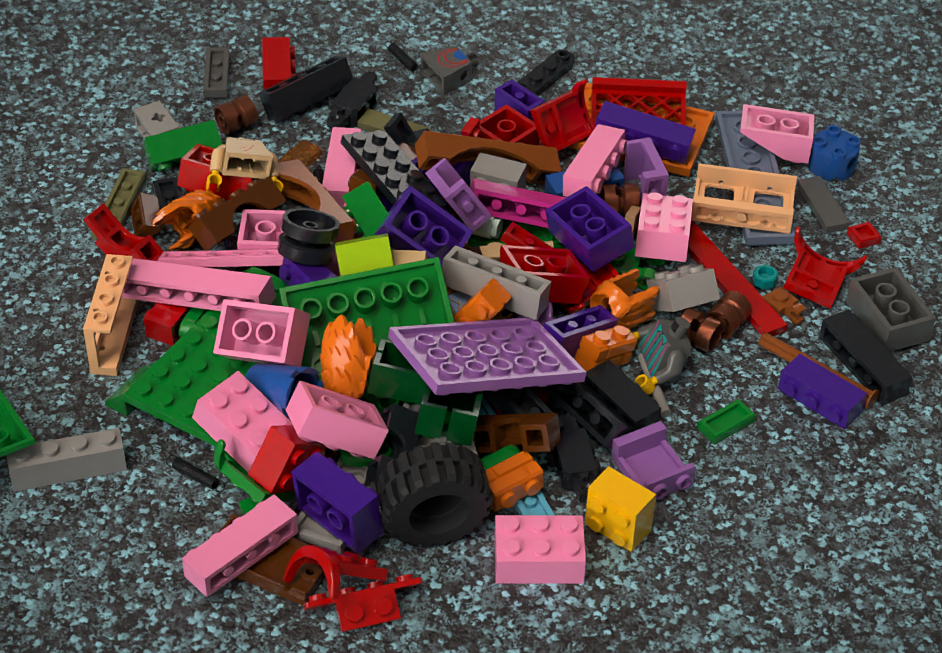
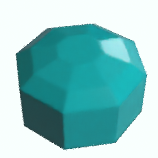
(765, 277)

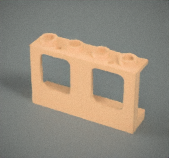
(742, 210)
(109, 317)

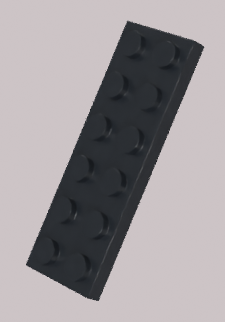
(389, 166)

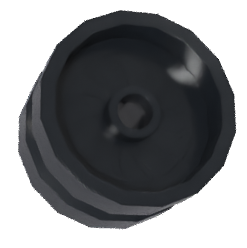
(308, 236)

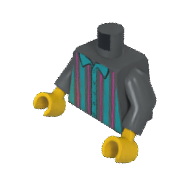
(664, 351)

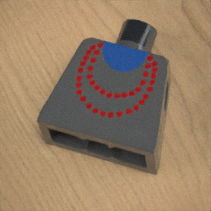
(448, 68)

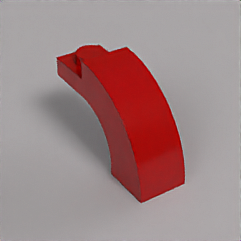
(117, 240)

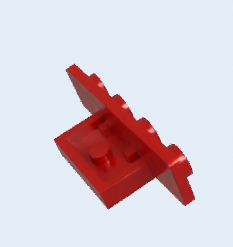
(366, 606)

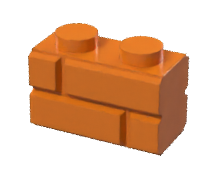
(484, 303)
(610, 344)
(514, 480)

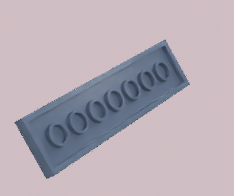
(747, 154)

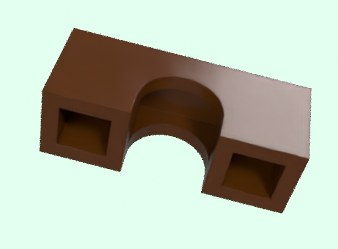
(534, 431)

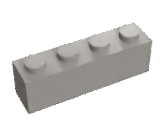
(471, 271)
(67, 459)

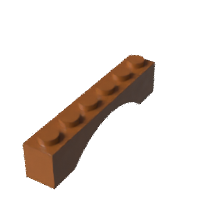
(456, 149)
(305, 188)

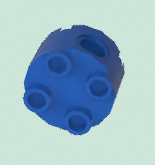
(834, 154)

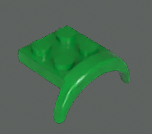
(240, 479)

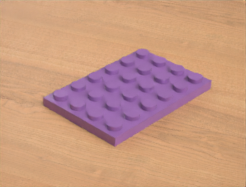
(485, 355)

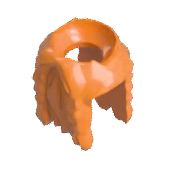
(626, 306)

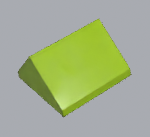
(364, 254)

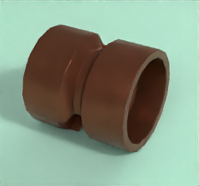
(237, 114)
(621, 198)
(732, 310)
(703, 331)

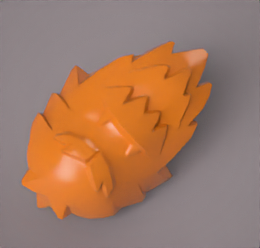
(181, 215)
(347, 357)

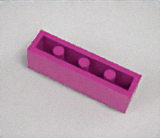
(514, 202)

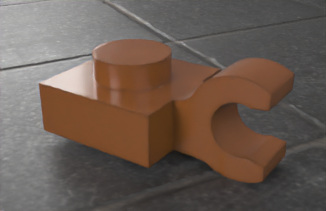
(785, 304)

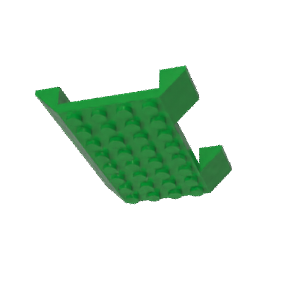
(184, 375)

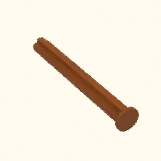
(788, 353)

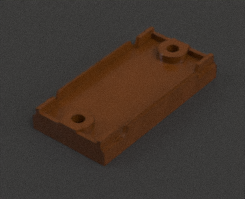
(270, 570)

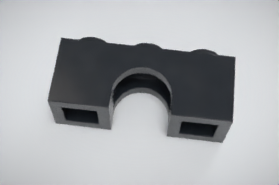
(401, 437)

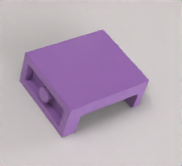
(645, 164)
(458, 194)
(652, 461)

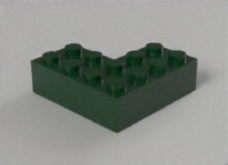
(439, 415)

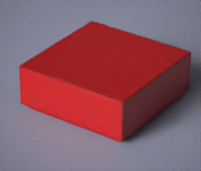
(864, 235)

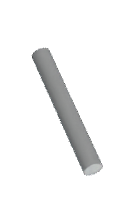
(657, 393)

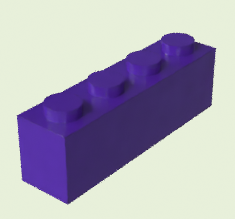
(669, 138)

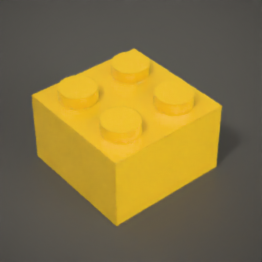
(620, 509)

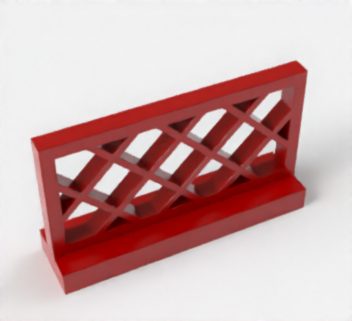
(639, 92)

